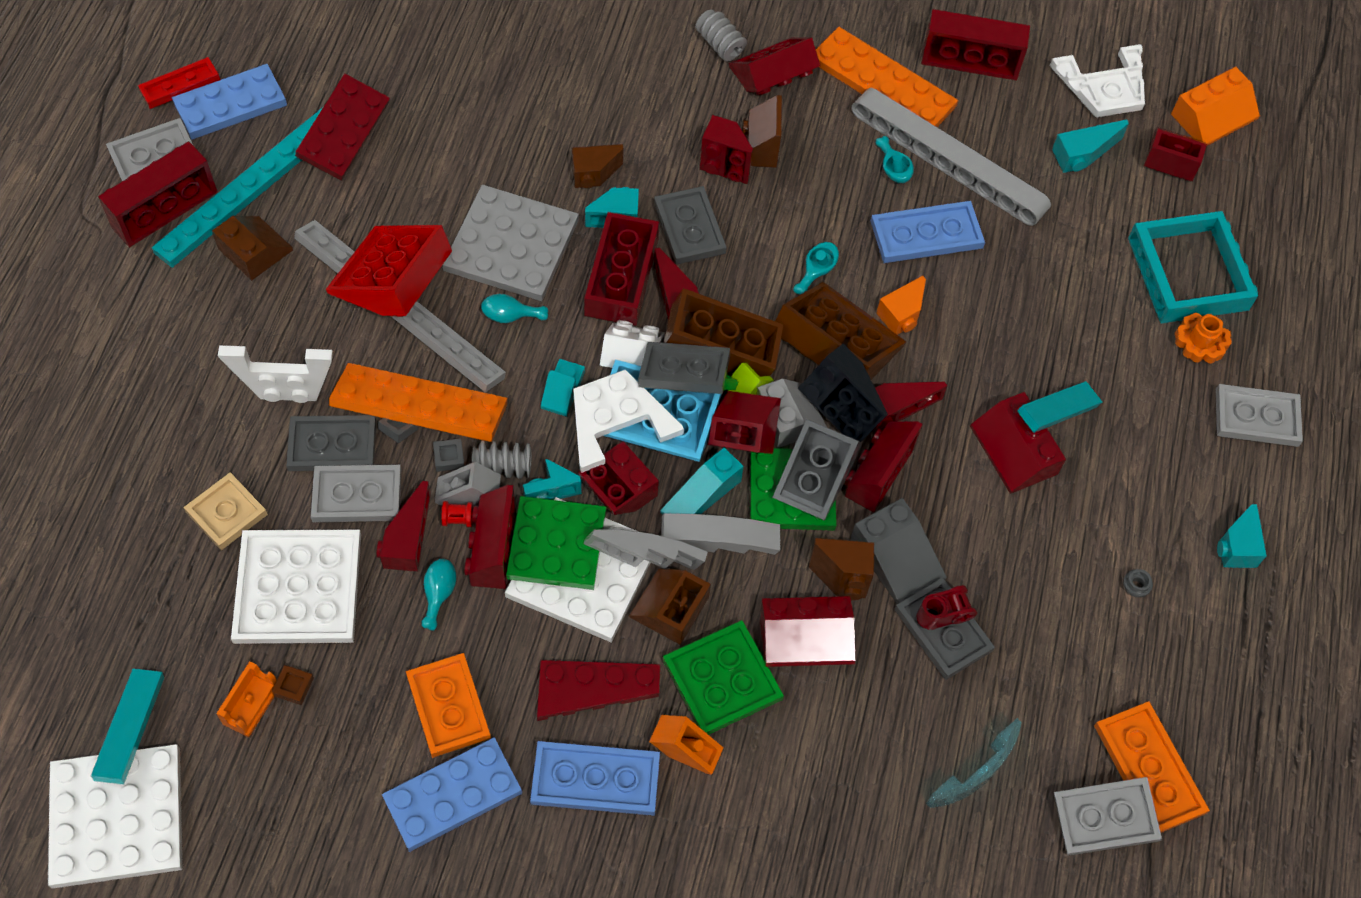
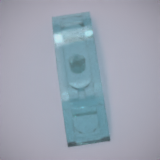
(954, 791)

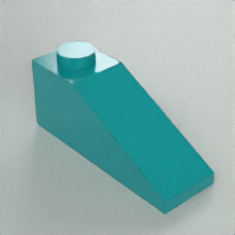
(1084, 146)
(707, 485)

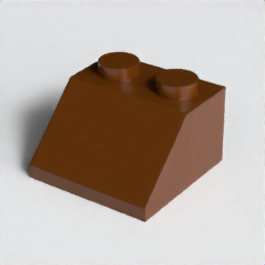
(764, 132)
(250, 244)
(844, 566)

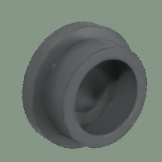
(1139, 576)

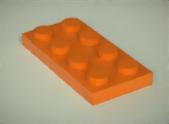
(1143, 749)

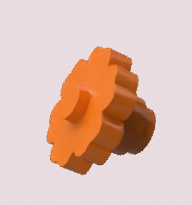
(1203, 338)

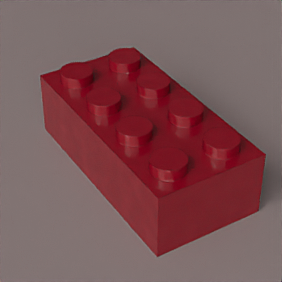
(975, 44)
(158, 194)
(621, 268)

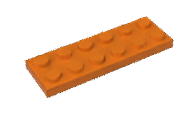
(866, 68)
(418, 402)

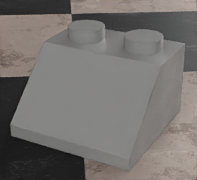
(793, 410)

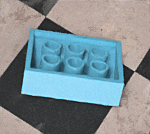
(689, 408)

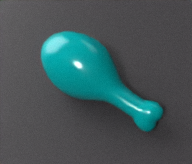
(895, 164)
(819, 262)
(507, 309)
(438, 586)

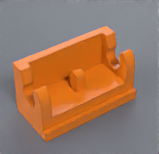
(247, 700)

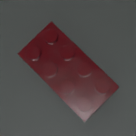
(342, 126)

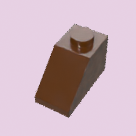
(595, 164)

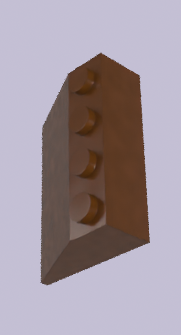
(825, 319)

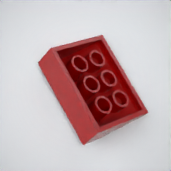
(392, 268)

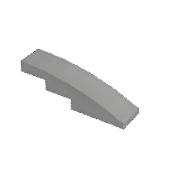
(722, 532)
(635, 547)

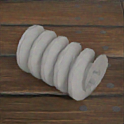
(721, 34)
(504, 459)

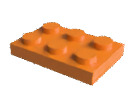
(448, 705)

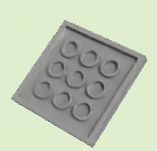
(511, 242)

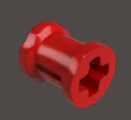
(457, 514)

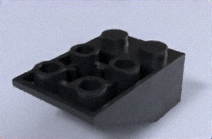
(845, 394)

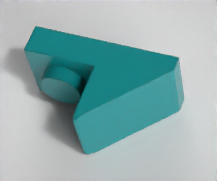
(559, 387)
(560, 484)

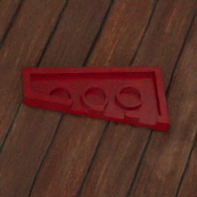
(588, 685)

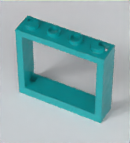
(1155, 279)

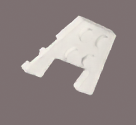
(1109, 90)
(280, 380)
(613, 405)

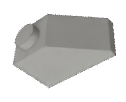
(466, 484)

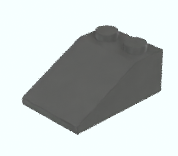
(816, 469)
(901, 550)

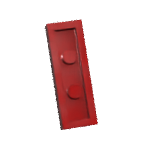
(178, 81)

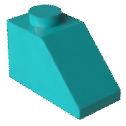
(616, 200)
(1243, 542)

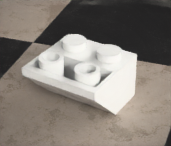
(627, 343)

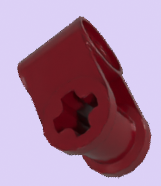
(950, 605)

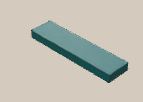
(1059, 406)
(127, 727)

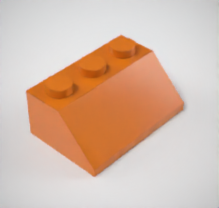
(1217, 107)

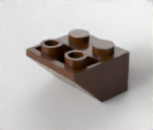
(671, 603)

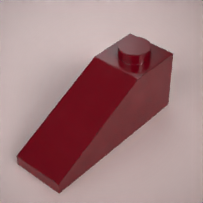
(670, 279)
(907, 399)
(405, 533)

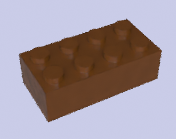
(712, 323)

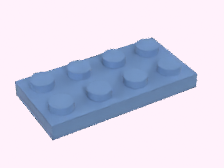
(229, 101)
(927, 231)
(595, 778)
(451, 794)

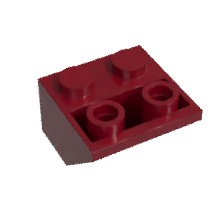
(726, 150)
(1175, 154)
(745, 422)
(622, 481)

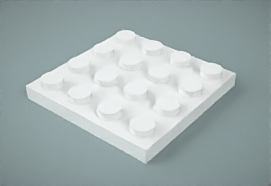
(296, 586)
(594, 610)
(115, 828)

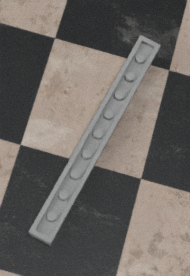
(418, 321)

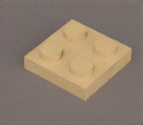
(225, 511)

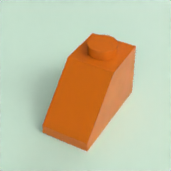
(902, 307)
(686, 743)

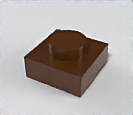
(292, 685)

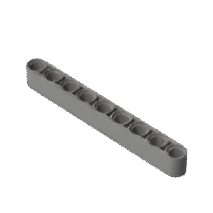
(951, 156)

